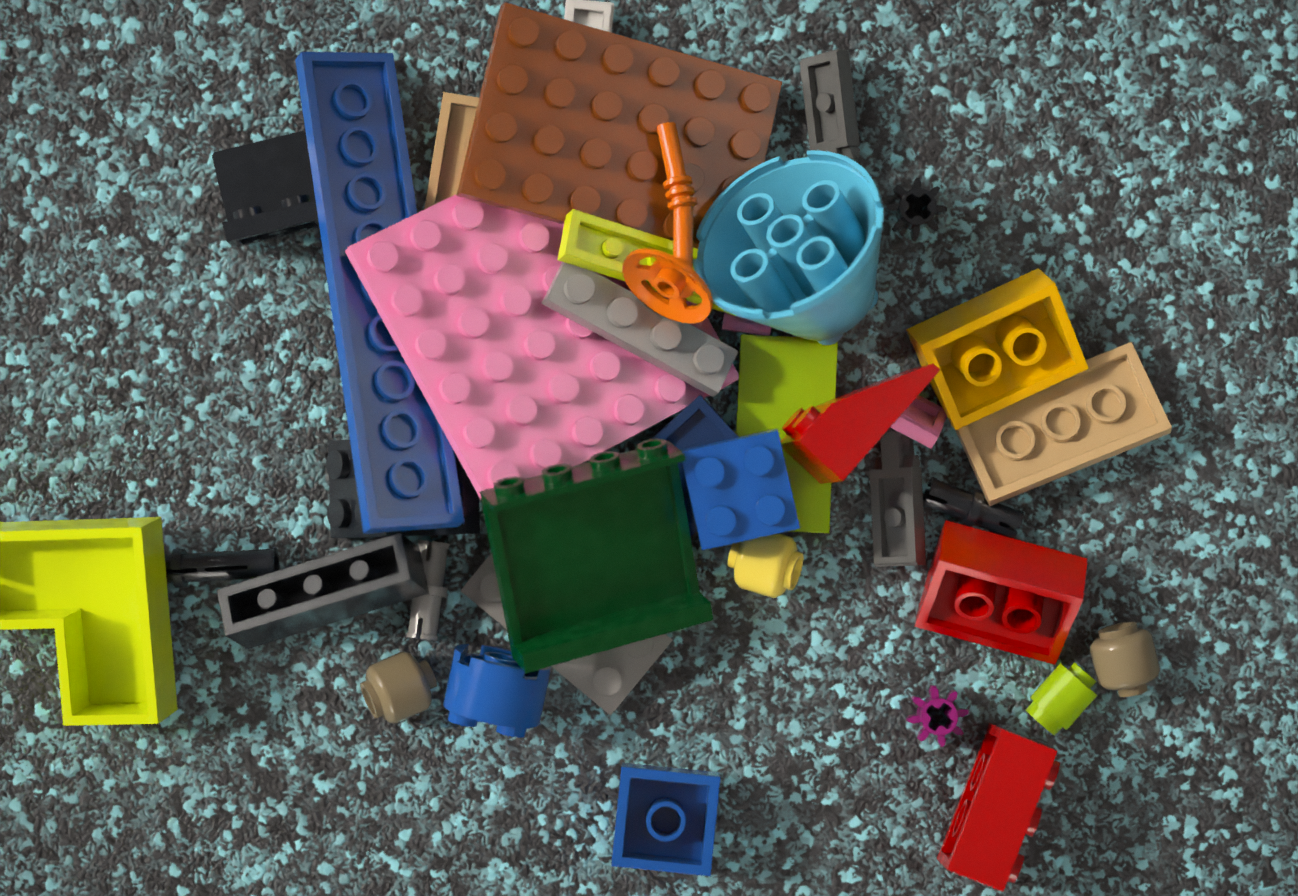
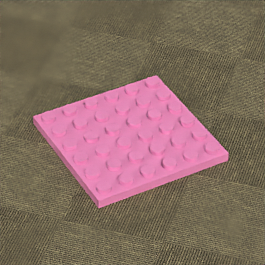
(492, 361)

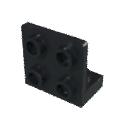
(266, 189)

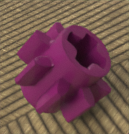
(950, 712)

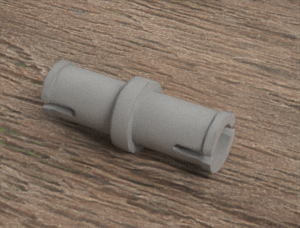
(426, 608)

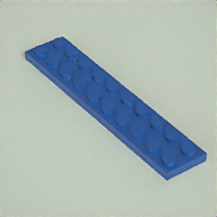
(360, 188)

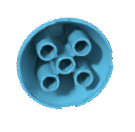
(795, 245)

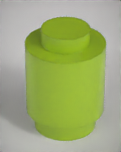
(1062, 698)

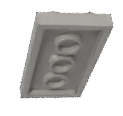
(600, 676)

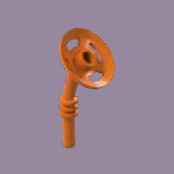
(671, 274)

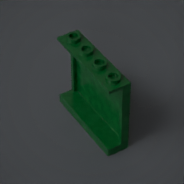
(594, 555)

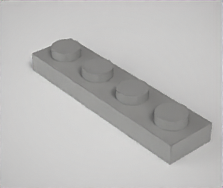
(638, 329)

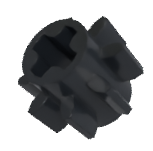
(914, 196)

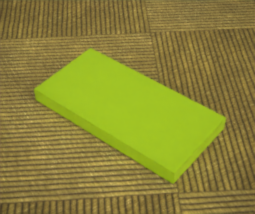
(775, 382)

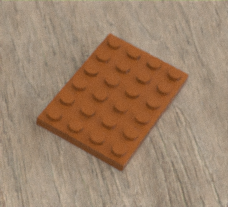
(576, 118)

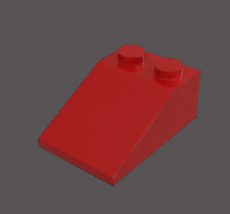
(840, 432)

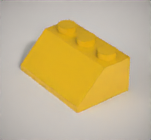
(999, 348)

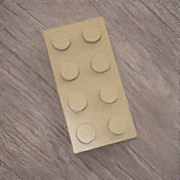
(1065, 426)

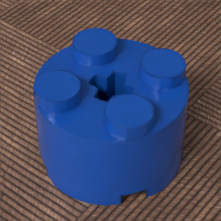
(494, 691)

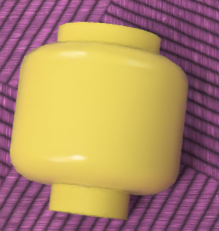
(766, 564)

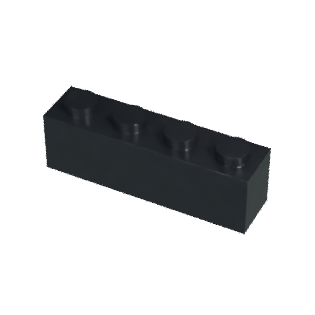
(322, 591)

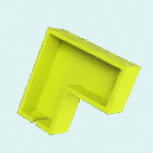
(109, 610)

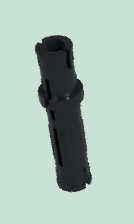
(217, 566)

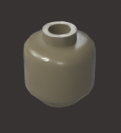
(1125, 658)
(398, 687)

